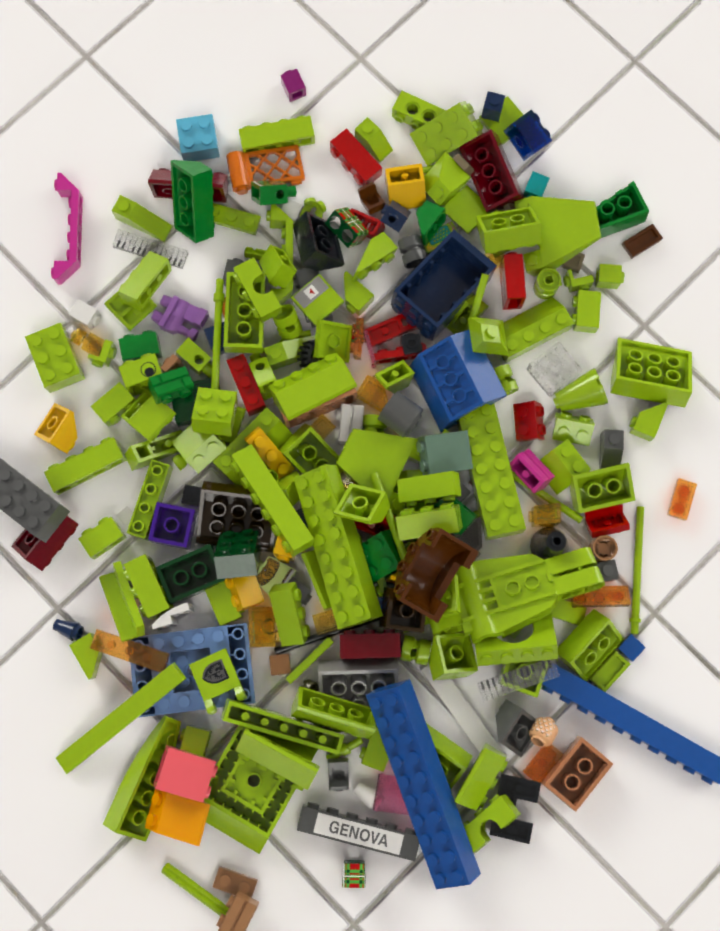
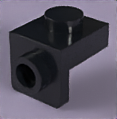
(411, 343)

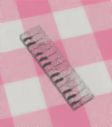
(142, 245)
(517, 679)

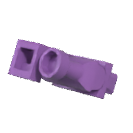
(177, 313)

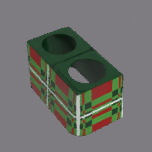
(352, 223)
(354, 874)

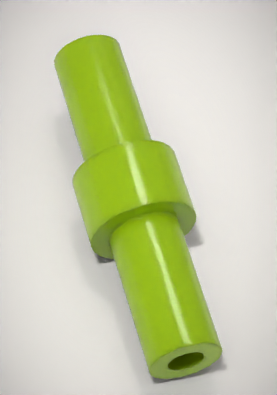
(346, 748)

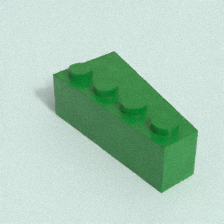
(622, 211)

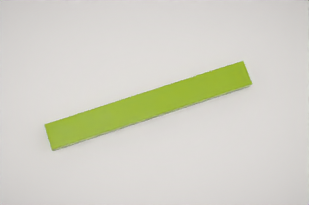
(121, 717)

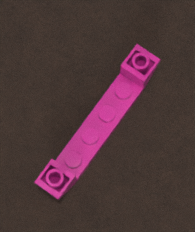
(64, 269)

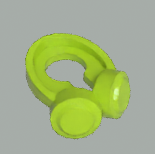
(310, 203)

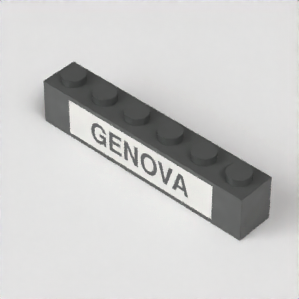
(358, 832)

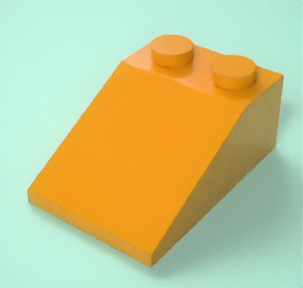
(177, 817)

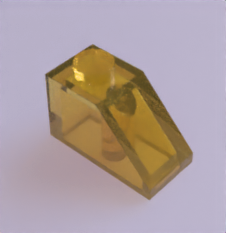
(372, 393)
(545, 515)

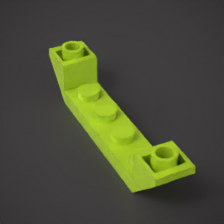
(282, 221)

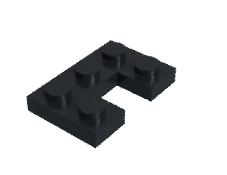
(516, 789)

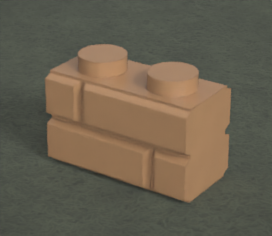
(239, 913)

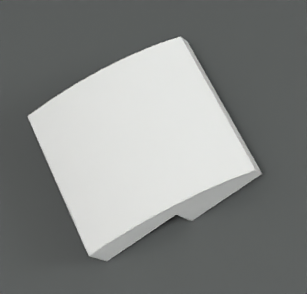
(169, 618)

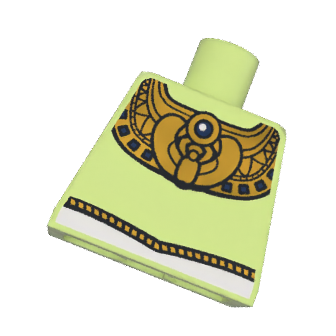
(273, 572)

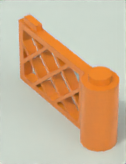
(242, 175)

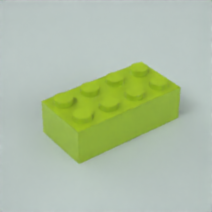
(241, 329)

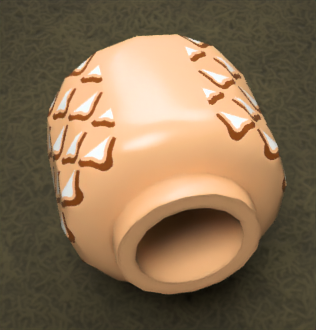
(543, 732)

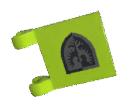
(215, 677)

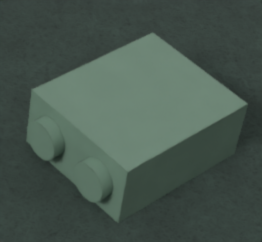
(444, 452)

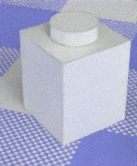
(85, 314)

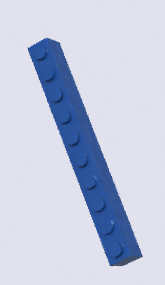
(636, 724)

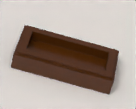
(642, 241)

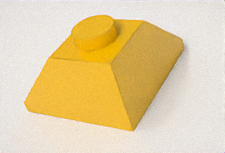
(58, 428)

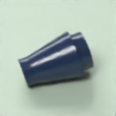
(69, 629)

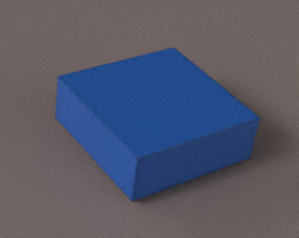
(631, 647)

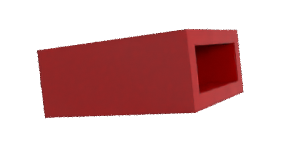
(512, 281)

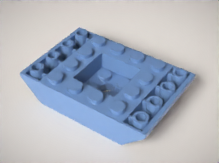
(188, 647)

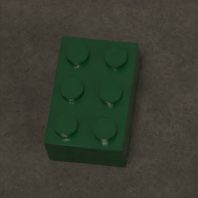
(237, 554)
(189, 574)

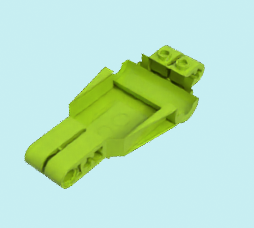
(516, 591)

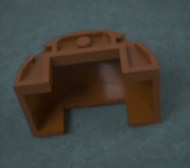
(429, 571)

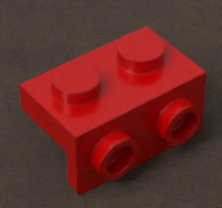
(529, 421)
(606, 521)

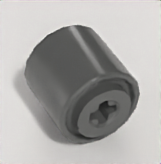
(401, 414)

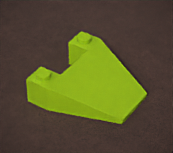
(566, 230)
(381, 453)

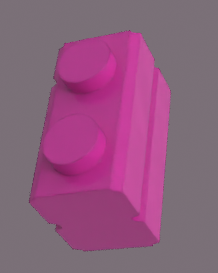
(531, 471)

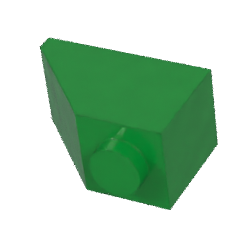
(430, 219)

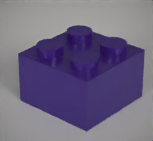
(173, 526)

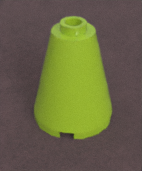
(581, 393)

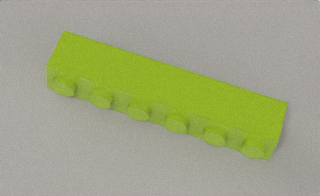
(271, 500)
(282, 726)

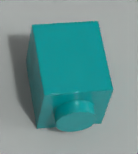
(536, 185)

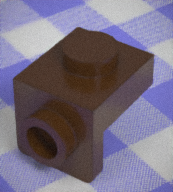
(370, 198)

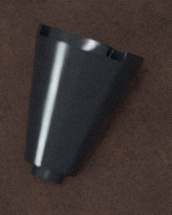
(549, 543)

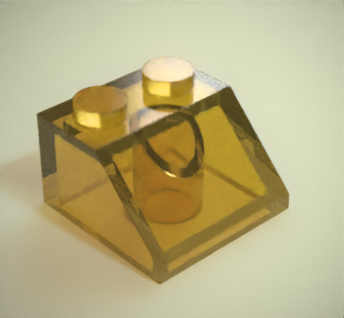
(262, 627)

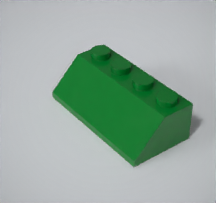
(192, 199)

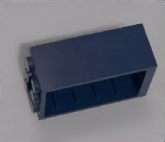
(441, 285)

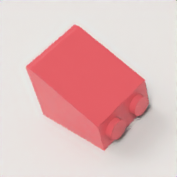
(185, 774)

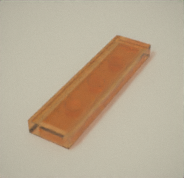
(130, 651)

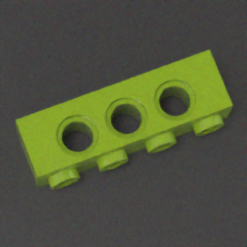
(423, 109)

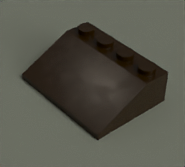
(230, 509)

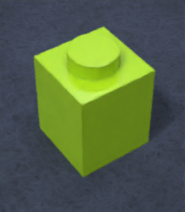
(609, 276)

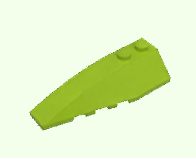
(134, 795)

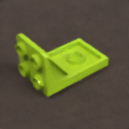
(447, 132)

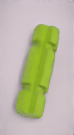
(257, 253)

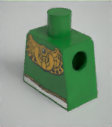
(271, 192)

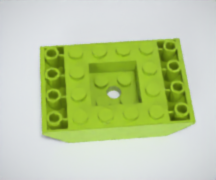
(245, 810)

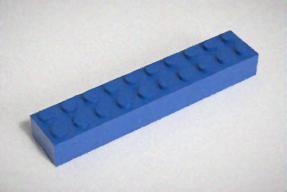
(423, 785)

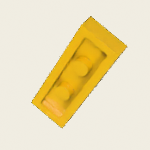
(269, 452)

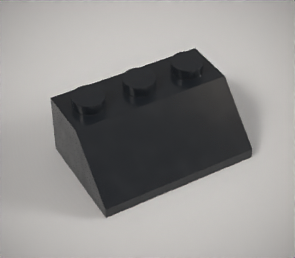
(317, 244)

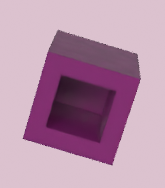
(293, 85)

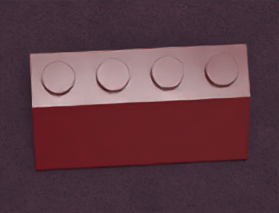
(492, 171)
(161, 185)

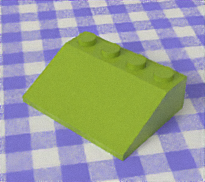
(652, 372)

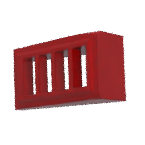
(376, 226)

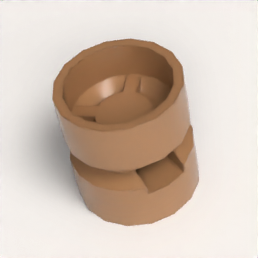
(603, 548)

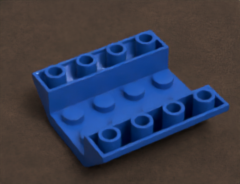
(455, 379)

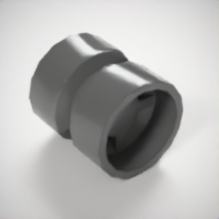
(412, 251)

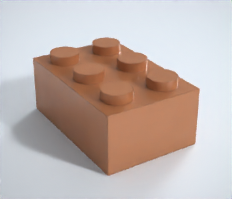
(577, 773)

